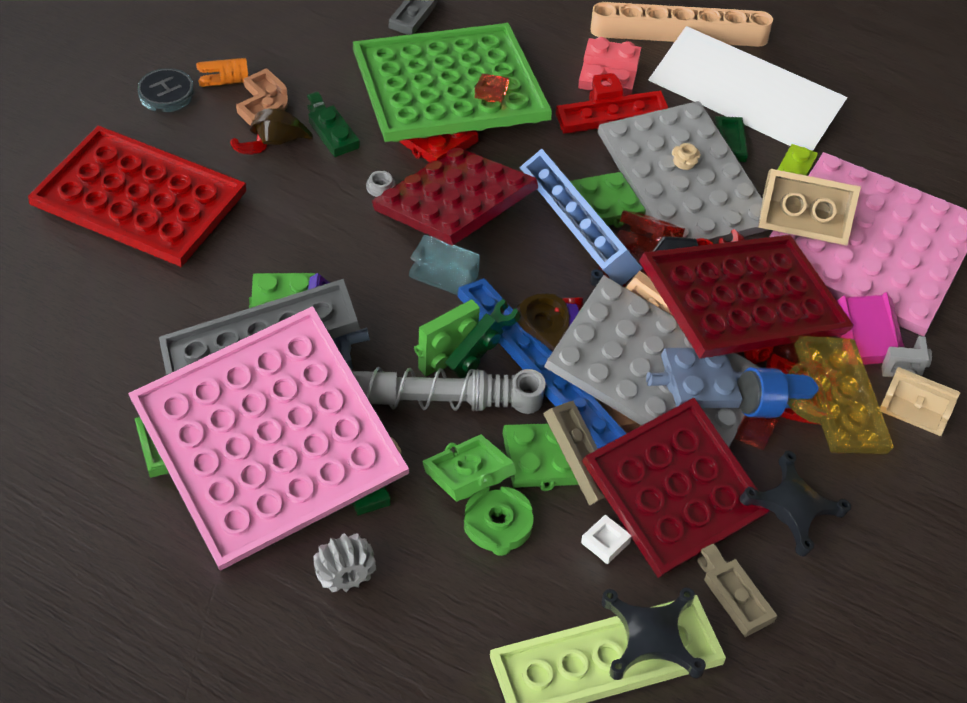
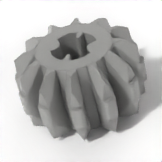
(344, 562)

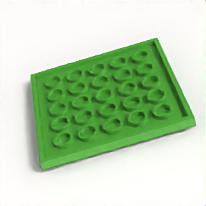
(429, 80)

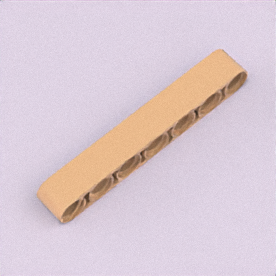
(668, 22)

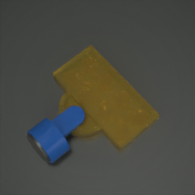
(824, 389)

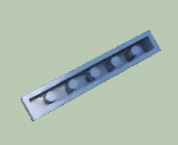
(581, 219)

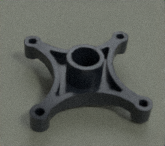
(795, 503)
(652, 634)

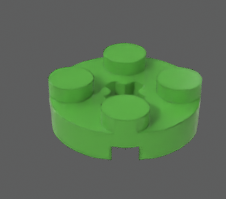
(494, 536)

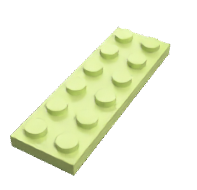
(577, 661)

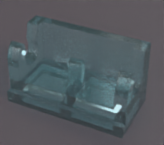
(443, 264)

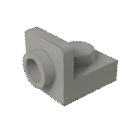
(910, 359)

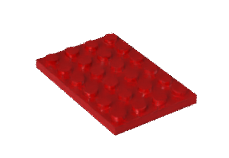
(138, 195)

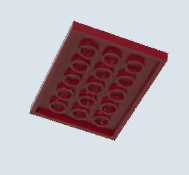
(744, 295)

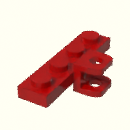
(606, 105)

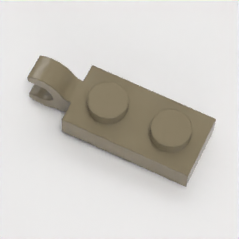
(736, 592)

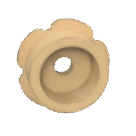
(685, 156)

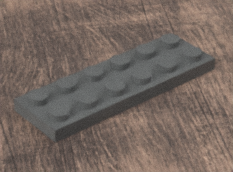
(196, 342)

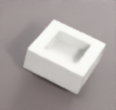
(606, 539)

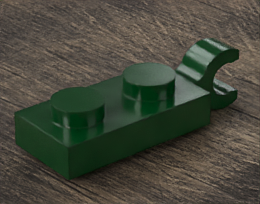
(331, 127)
(481, 339)

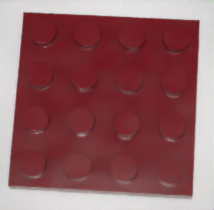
(455, 195)
(674, 486)

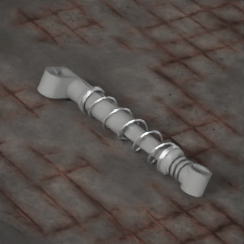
(477, 389)

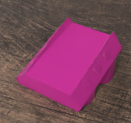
(873, 327)

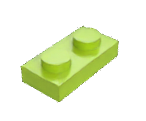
(798, 160)

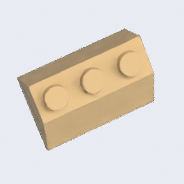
(808, 206)

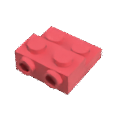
(610, 57)

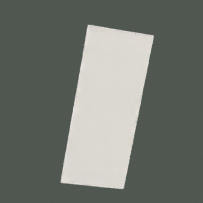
(749, 88)

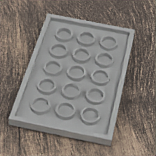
(702, 200)
(614, 348)

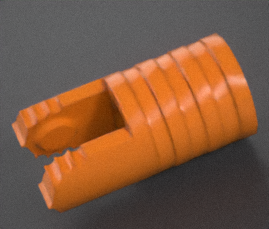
(231, 72)

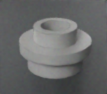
(379, 182)

